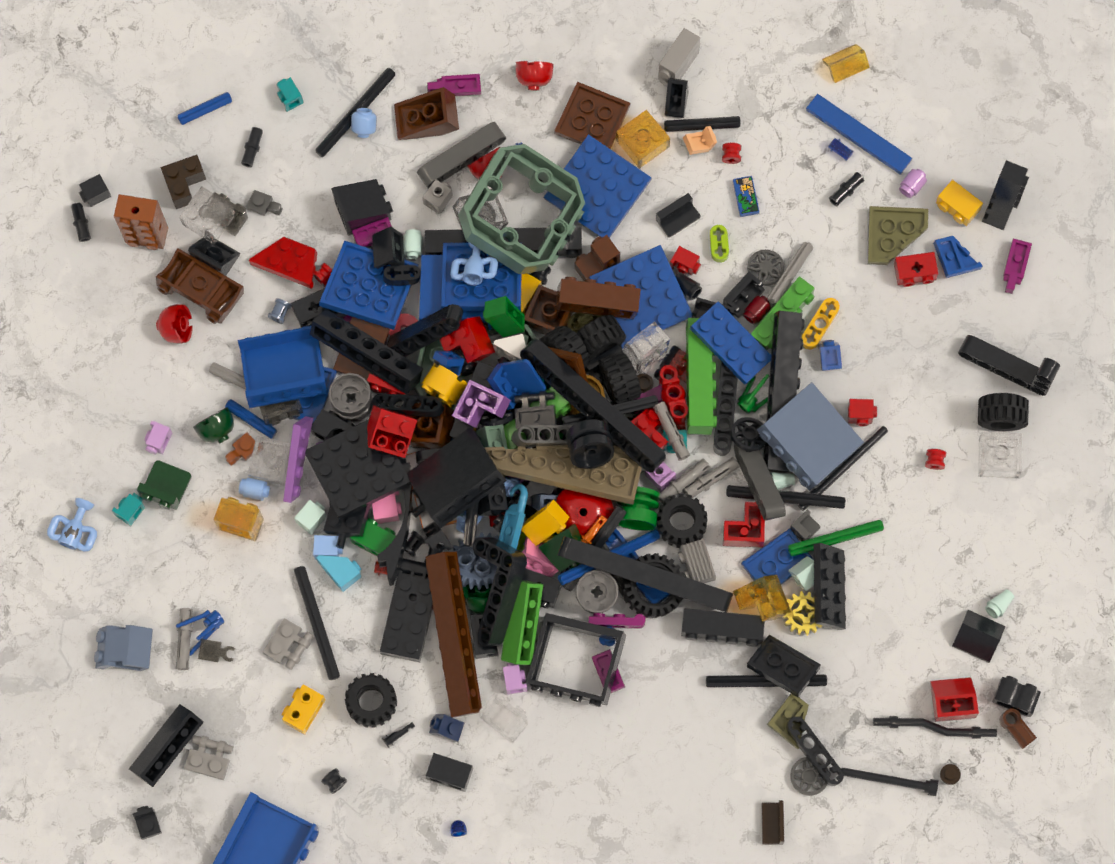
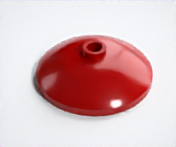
(574, 501)

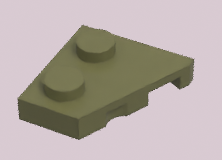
(792, 707)

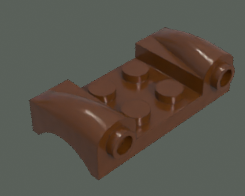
(200, 285)

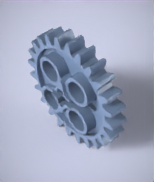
(472, 567)

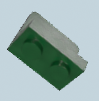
(165, 485)

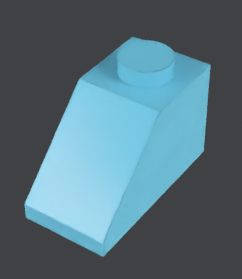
(340, 570)

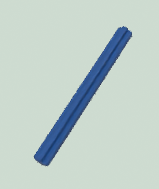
(623, 550)

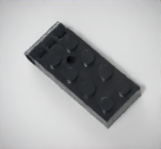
(408, 619)

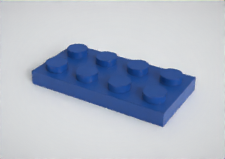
(731, 343)

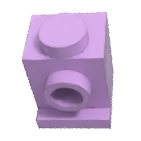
(157, 438)
(662, 480)
(514, 679)

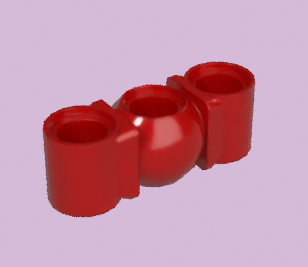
(673, 386)

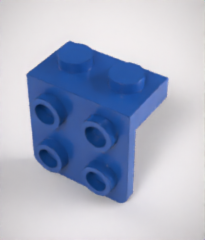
(514, 379)

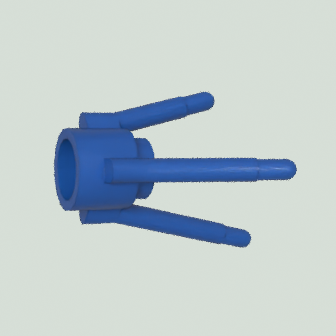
(212, 621)

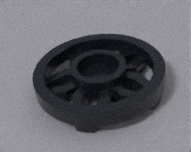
(508, 416)
(748, 434)

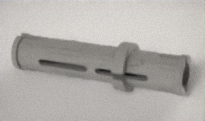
(670, 428)
(714, 476)
(683, 481)
(184, 635)

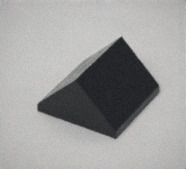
(216, 256)
(978, 636)

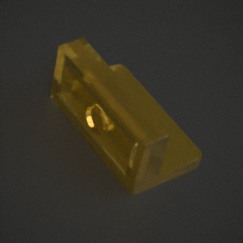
(846, 62)

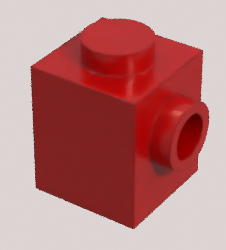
(861, 411)

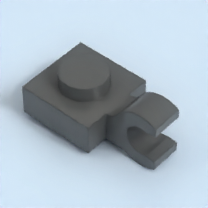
(261, 203)

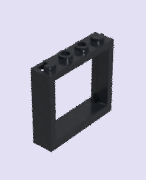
(582, 627)

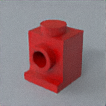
(685, 261)

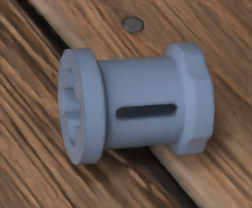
(279, 311)

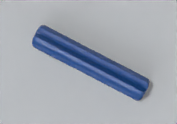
(204, 108)
(251, 418)

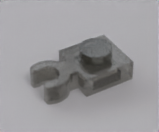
(212, 651)

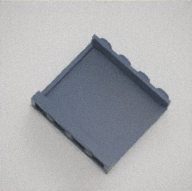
(810, 436)

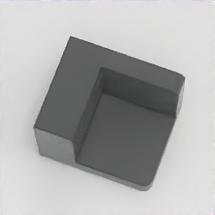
(805, 526)

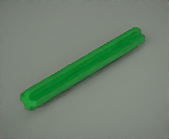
(836, 537)

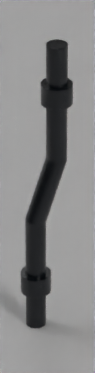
(974, 732)

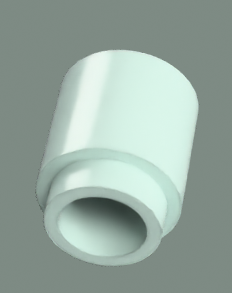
(412, 244)

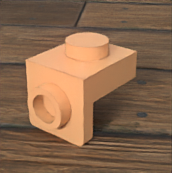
(700, 141)

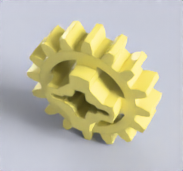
(796, 614)

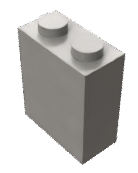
(679, 56)

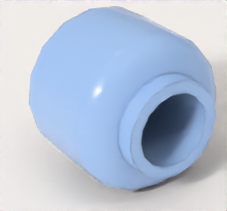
(363, 122)

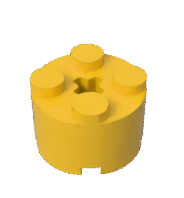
(444, 384)

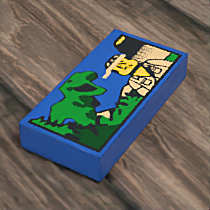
(746, 196)

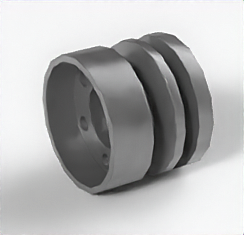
(350, 387)
(589, 582)

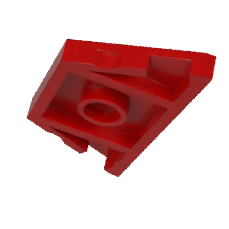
(288, 260)

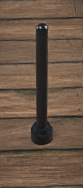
(929, 786)

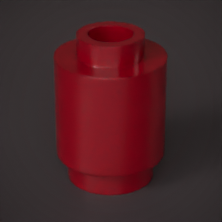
(756, 309)

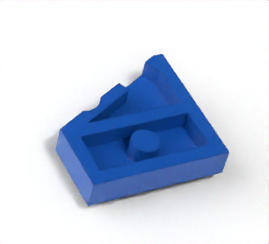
(954, 258)

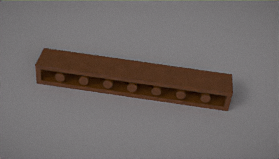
(453, 634)

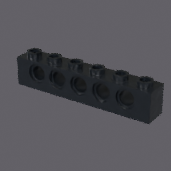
(366, 351)

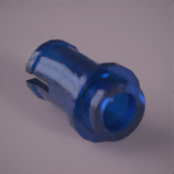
(841, 149)

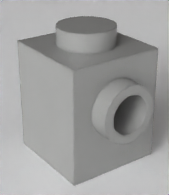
(437, 196)

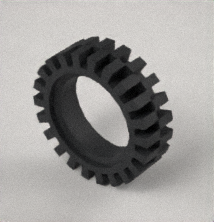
(640, 604)

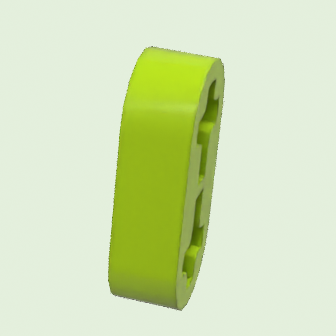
(723, 243)

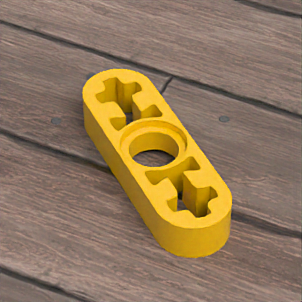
(822, 309)

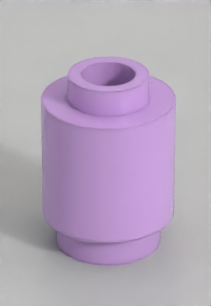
(913, 183)

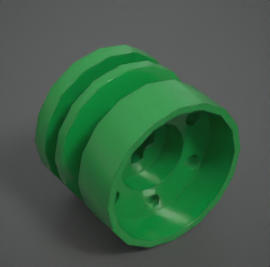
(640, 514)

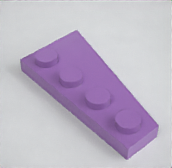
(299, 444)

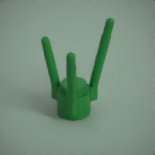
(748, 401)

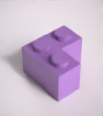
(477, 400)

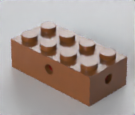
(141, 222)

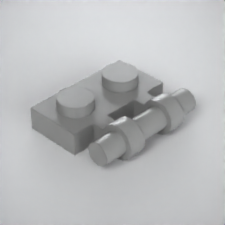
(282, 641)
(205, 763)

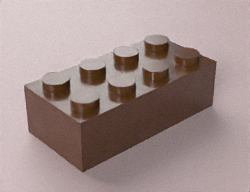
(597, 298)

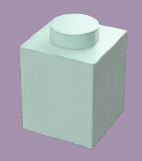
(311, 516)
(803, 573)

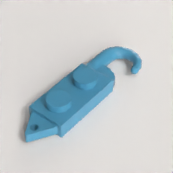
(514, 518)

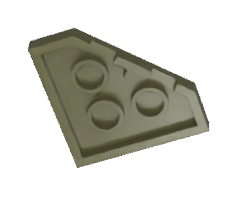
(893, 231)

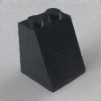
(361, 204)

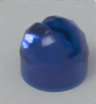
(458, 828)

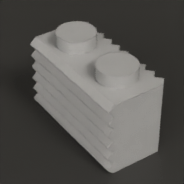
(697, 561)

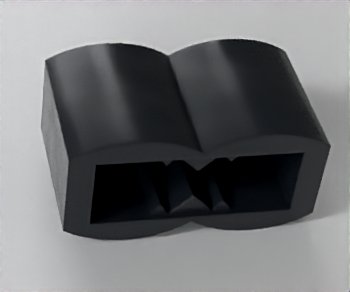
(1016, 696)

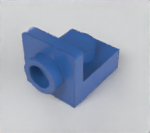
(830, 355)
(450, 361)

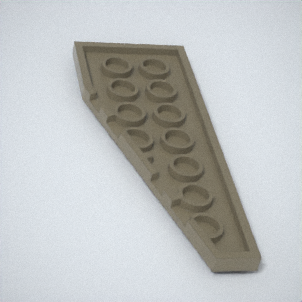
(553, 467)

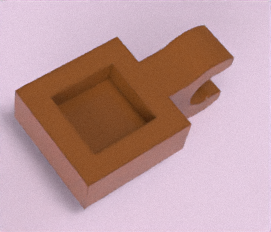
(243, 448)

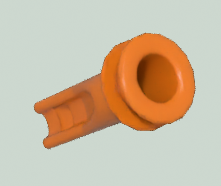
(593, 530)

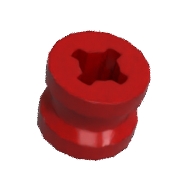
(731, 153)
(323, 274)
(935, 459)

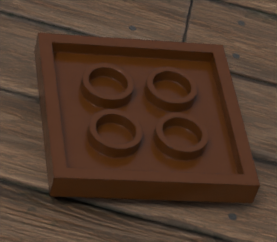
(593, 114)

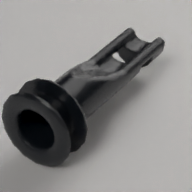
(396, 735)

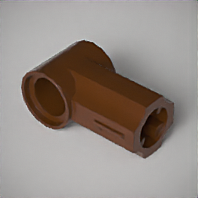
(1018, 730)

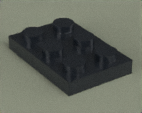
(783, 665)

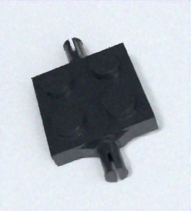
(348, 526)

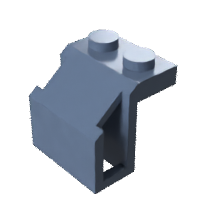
(123, 647)

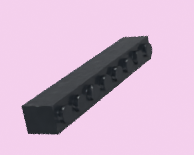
(529, 237)
(783, 373)

